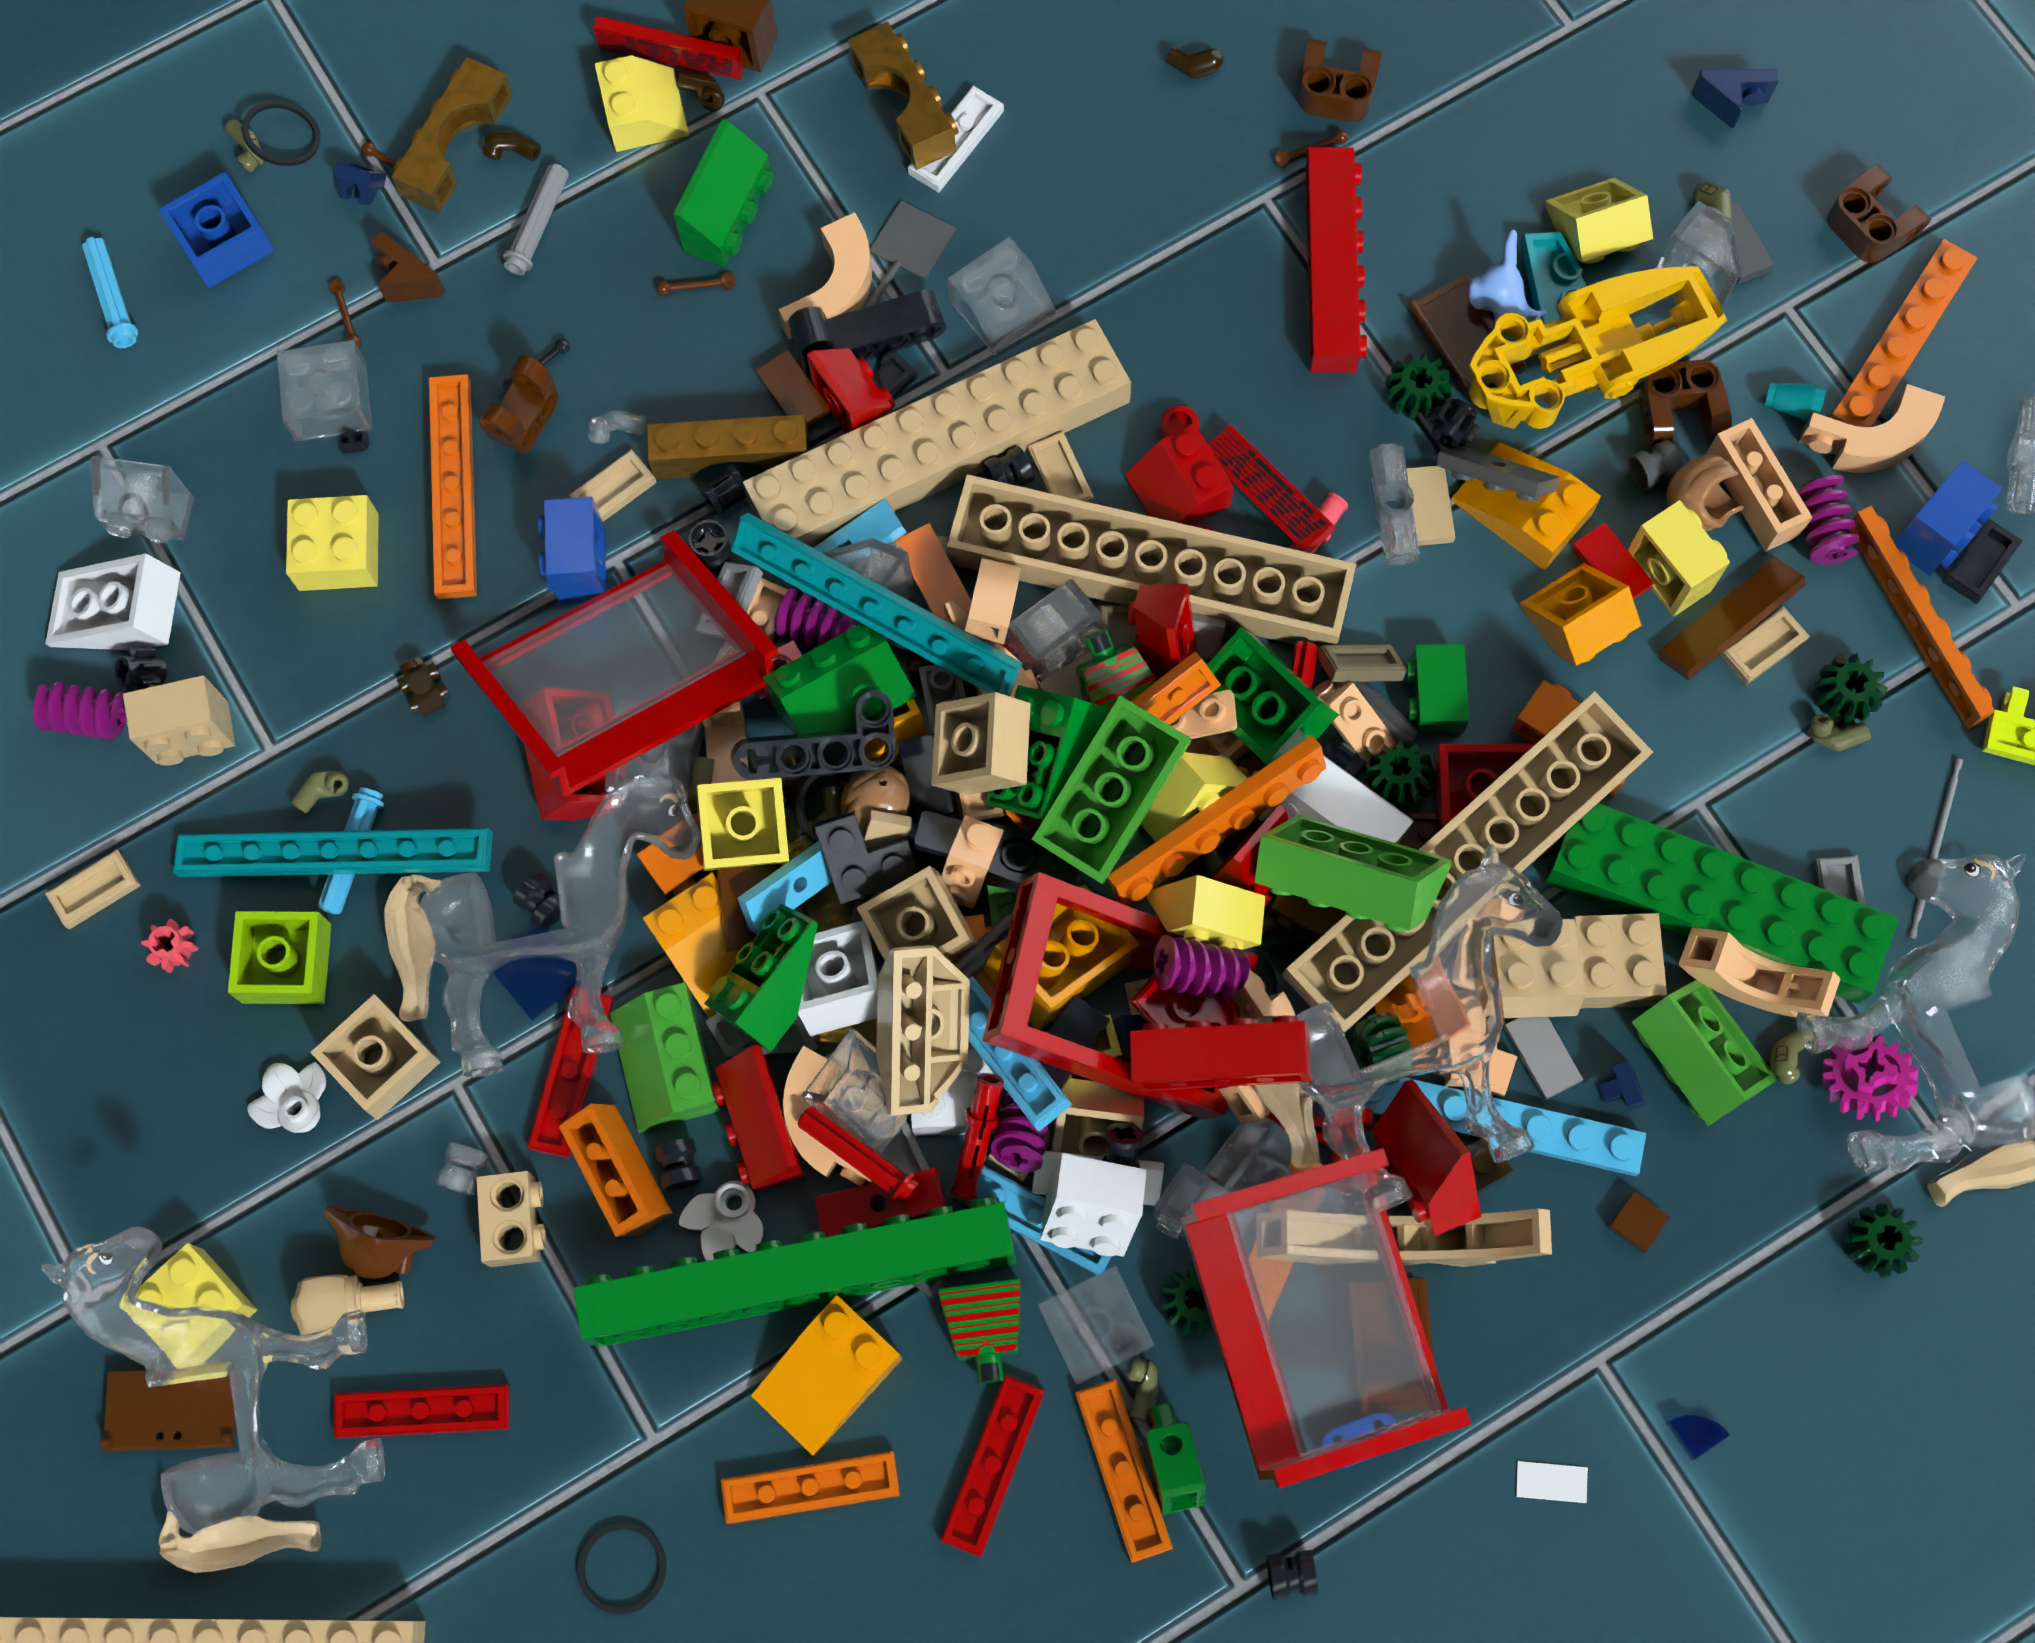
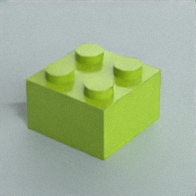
(279, 957)

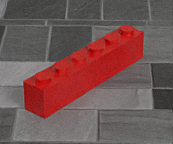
(1333, 260)

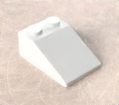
(114, 605)

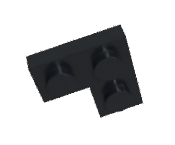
(858, 869)

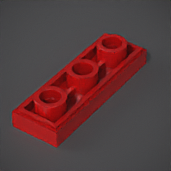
(861, 1204)

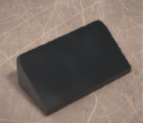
(917, 763)

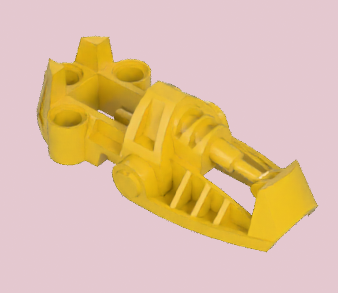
(1592, 344)

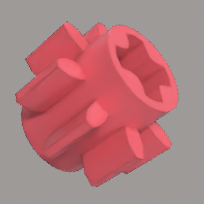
(160, 952)

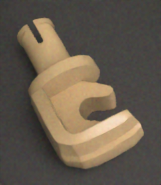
(324, 1298)

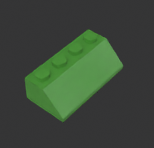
(1111, 789)
(1351, 872)

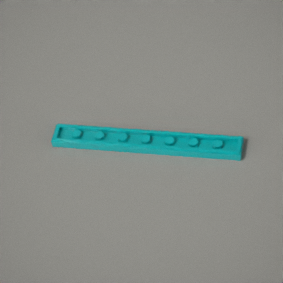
(875, 606)
(333, 852)

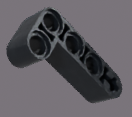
(869, 330)
(814, 743)

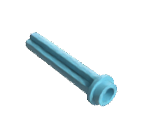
(120, 331)
(361, 818)

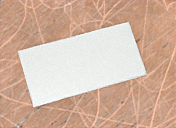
(1552, 1482)

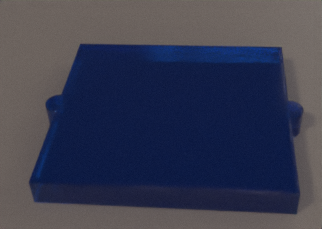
(538, 981)

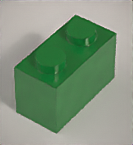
(1438, 689)

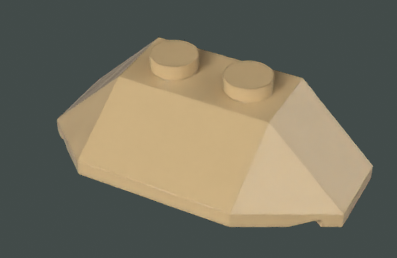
(920, 1027)

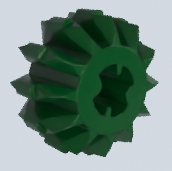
(1418, 372)
(1860, 678)
(1401, 775)
(1378, 1039)
(1900, 1239)
(1189, 1317)

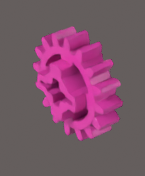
(1888, 1088)

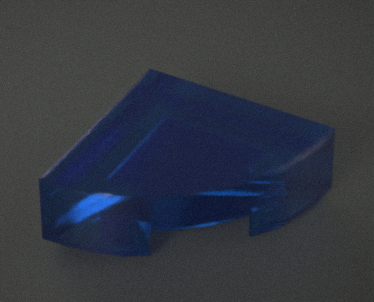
(1697, 1433)

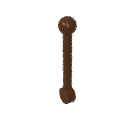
(369, 150)
(1282, 158)
(727, 281)
(337, 289)

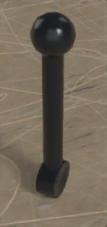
(561, 347)

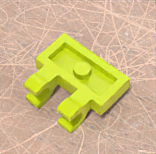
(2010, 732)

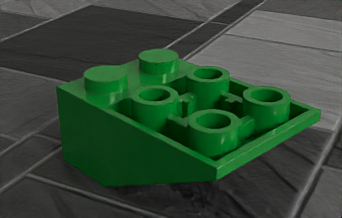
(1058, 738)
(768, 978)

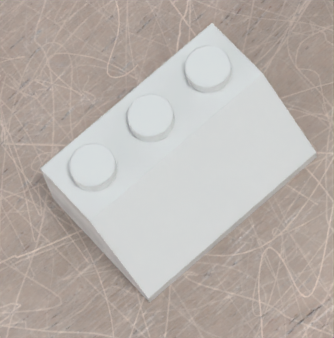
(1347, 803)

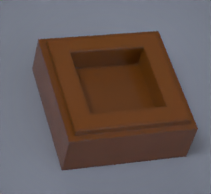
(1638, 1222)

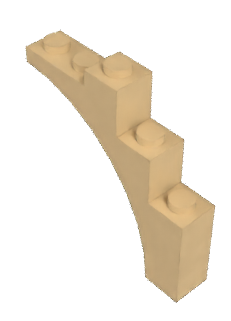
(1477, 1242)

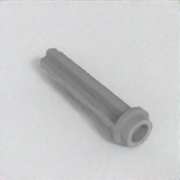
(519, 256)

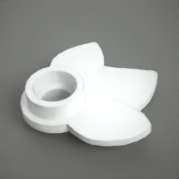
(287, 1092)
(721, 1226)

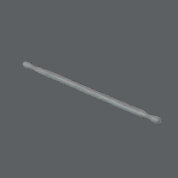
(1937, 839)

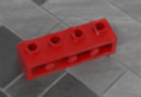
(1220, 1055)

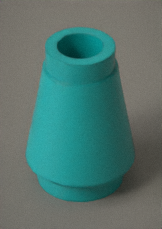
(1796, 399)

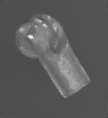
(615, 420)

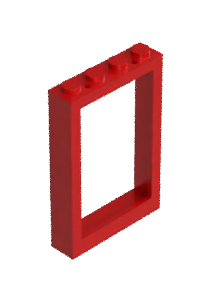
(1019, 978)

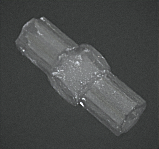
(2022, 461)
(1395, 526)

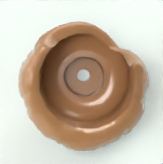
(1699, 490)
(876, 790)

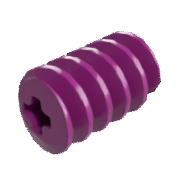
(1826, 527)
(808, 624)
(79, 711)
(1200, 967)
(1016, 1140)

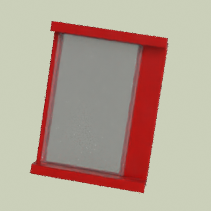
(625, 669)
(1316, 1323)

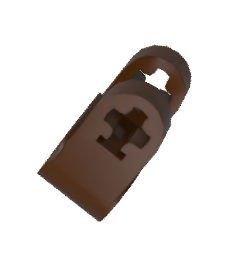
(1337, 85)
(1872, 219)
(1684, 395)
(524, 408)

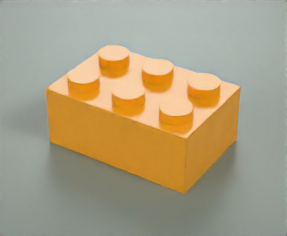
(1076, 961)

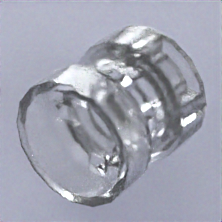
(458, 1178)

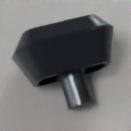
(353, 441)

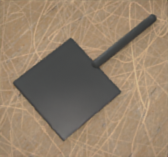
(910, 242)

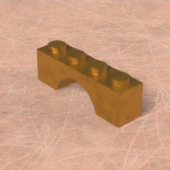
(885, 64)
(472, 98)
(688, 447)

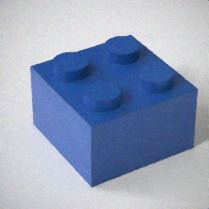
(216, 230)
(1949, 519)
(573, 549)

